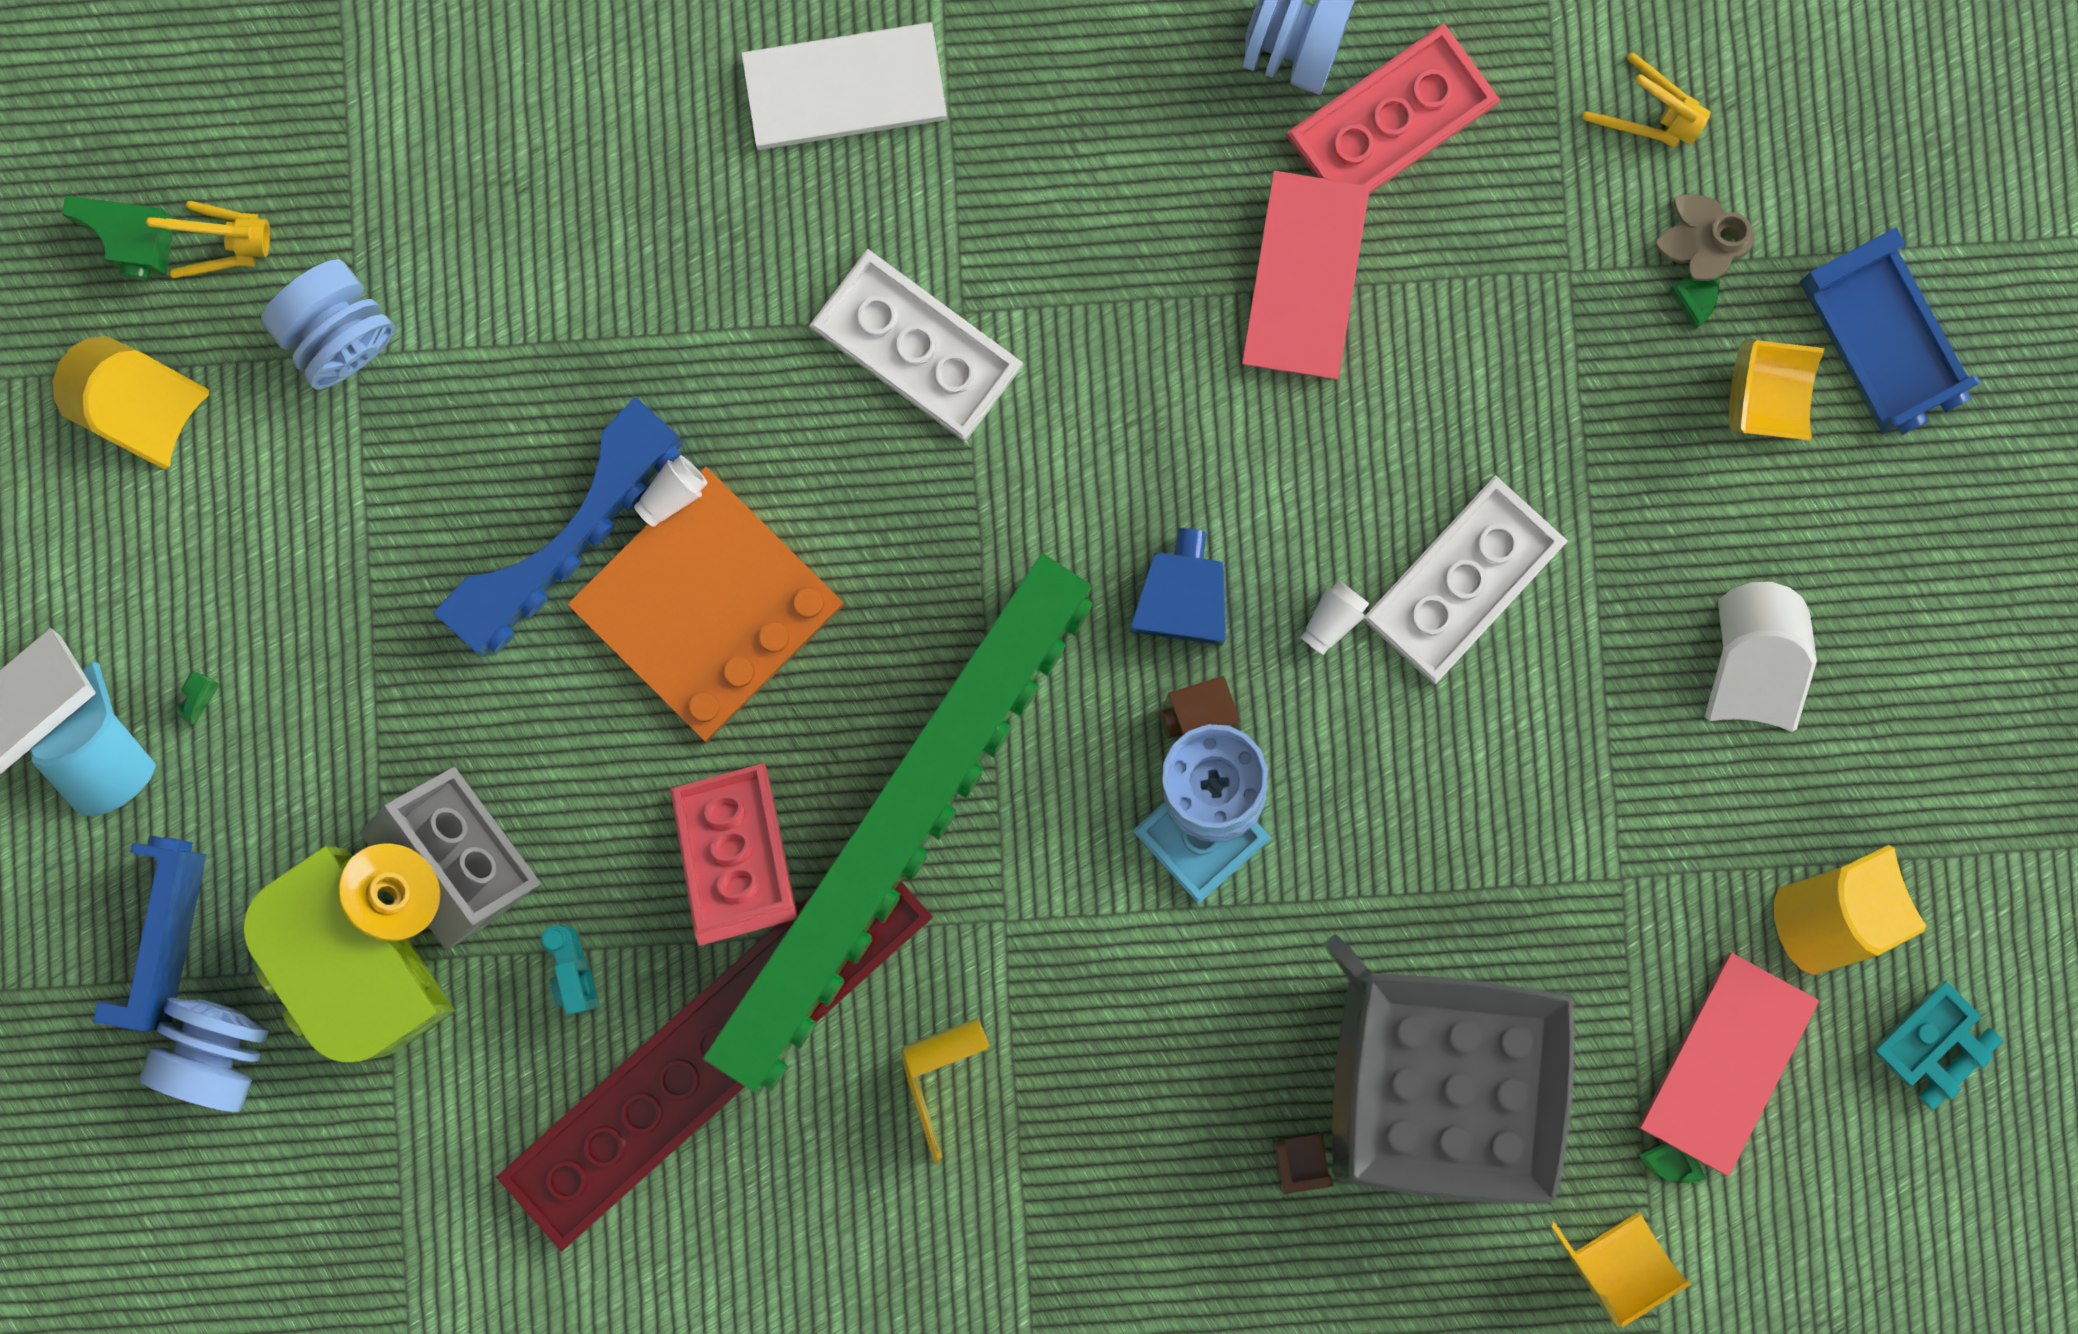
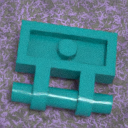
(573, 981)
(1928, 1034)

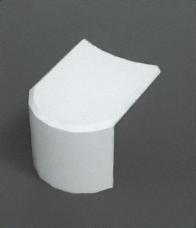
(1764, 656)

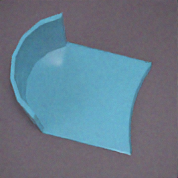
(93, 755)

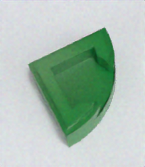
(1696, 298)
(199, 692)
(1672, 1164)

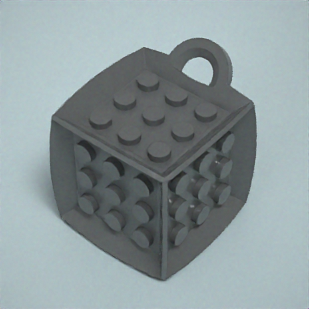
(1451, 1086)

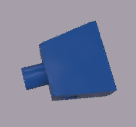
(1183, 594)

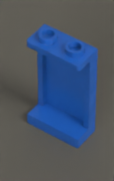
(1887, 334)
(163, 936)

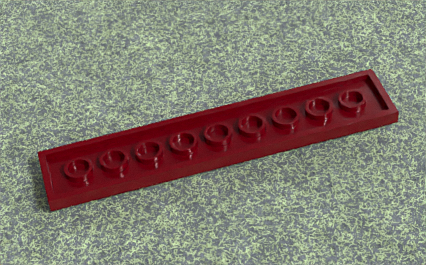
(664, 1092)

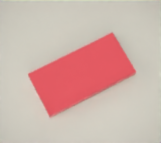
(1395, 114)
(1305, 275)
(732, 854)
(1728, 1064)

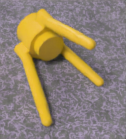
(1682, 115)
(244, 235)

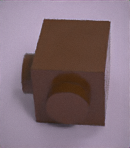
(1198, 706)

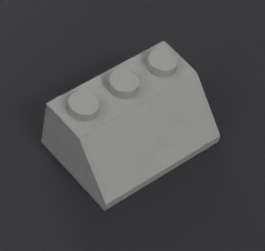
(466, 848)

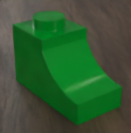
(124, 232)

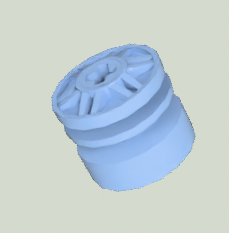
(1299, 34)
(327, 324)
(1219, 754)
(204, 1054)

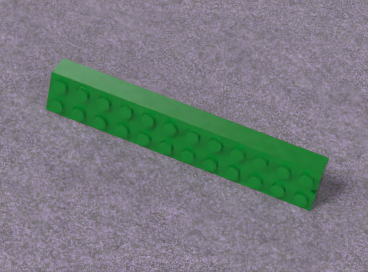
(899, 825)

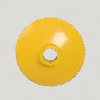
(404, 877)

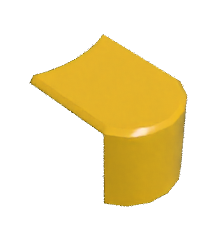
(1773, 389)
(125, 397)
(1846, 914)
(935, 1053)
(1626, 1270)

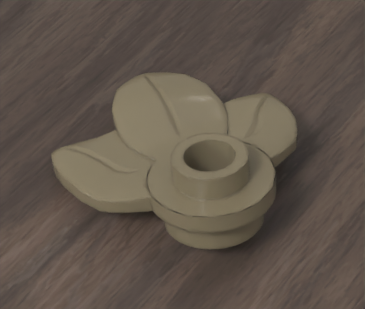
(1700, 240)

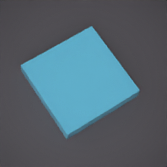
(1197, 863)

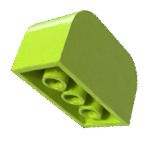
(338, 985)

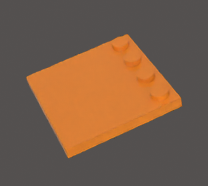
(706, 606)

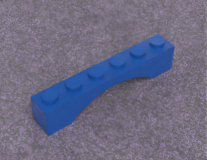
(492, 603)

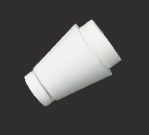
(670, 491)
(1334, 617)

